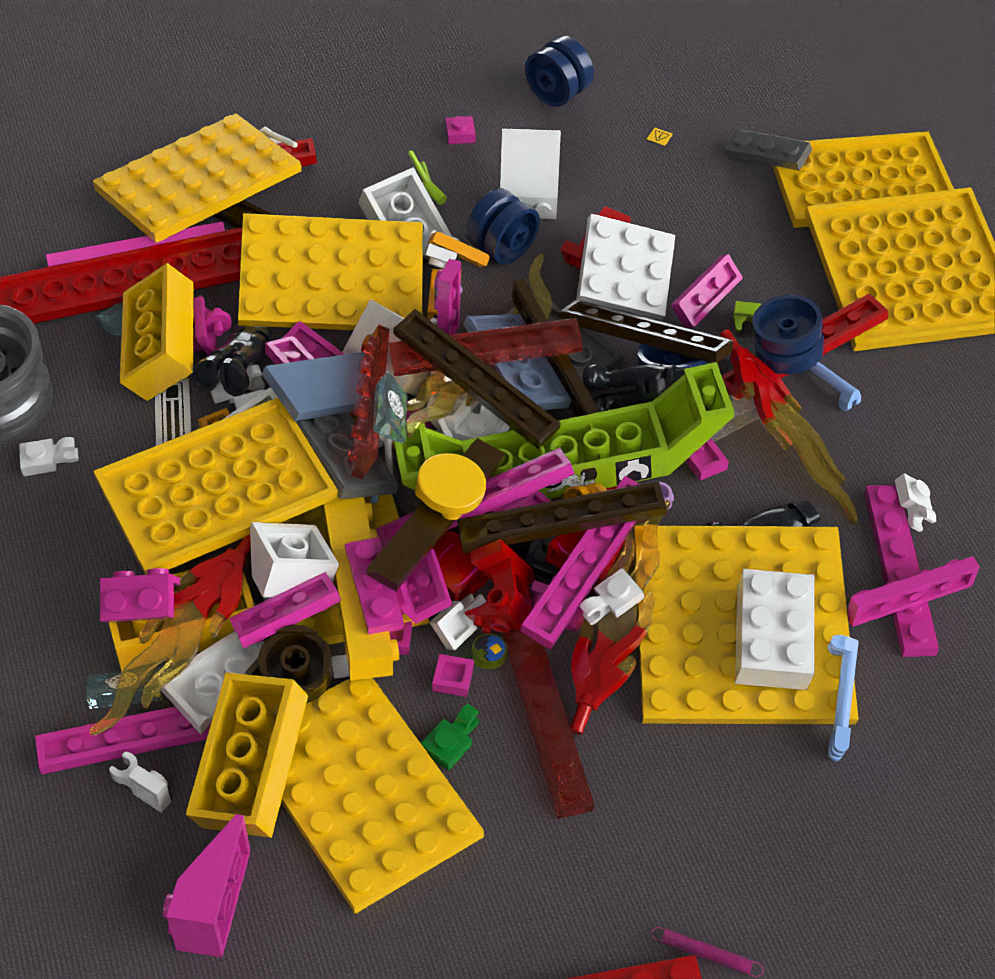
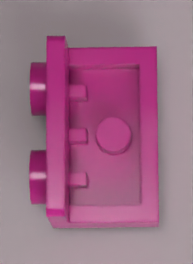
(424, 590)
(137, 597)

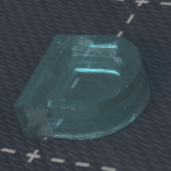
(111, 319)

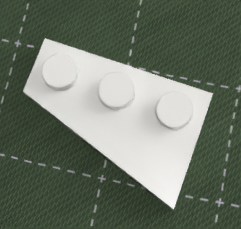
(199, 685)

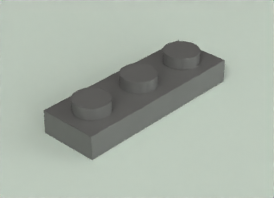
(768, 149)

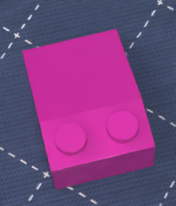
(208, 892)

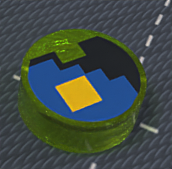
(489, 651)

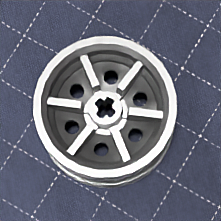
(24, 378)

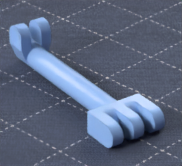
(849, 395)
(840, 737)

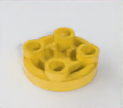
(450, 484)

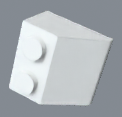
(288, 556)

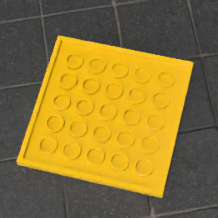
(918, 257)
(692, 633)

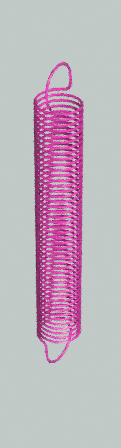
(710, 950)

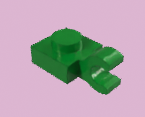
(450, 741)

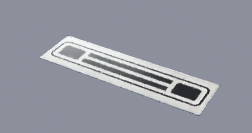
(173, 412)

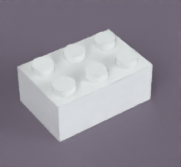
(775, 629)

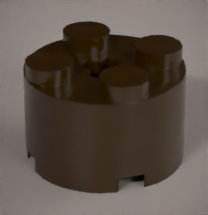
(298, 646)

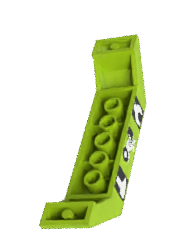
(607, 445)

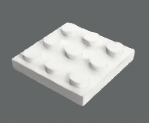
(626, 267)

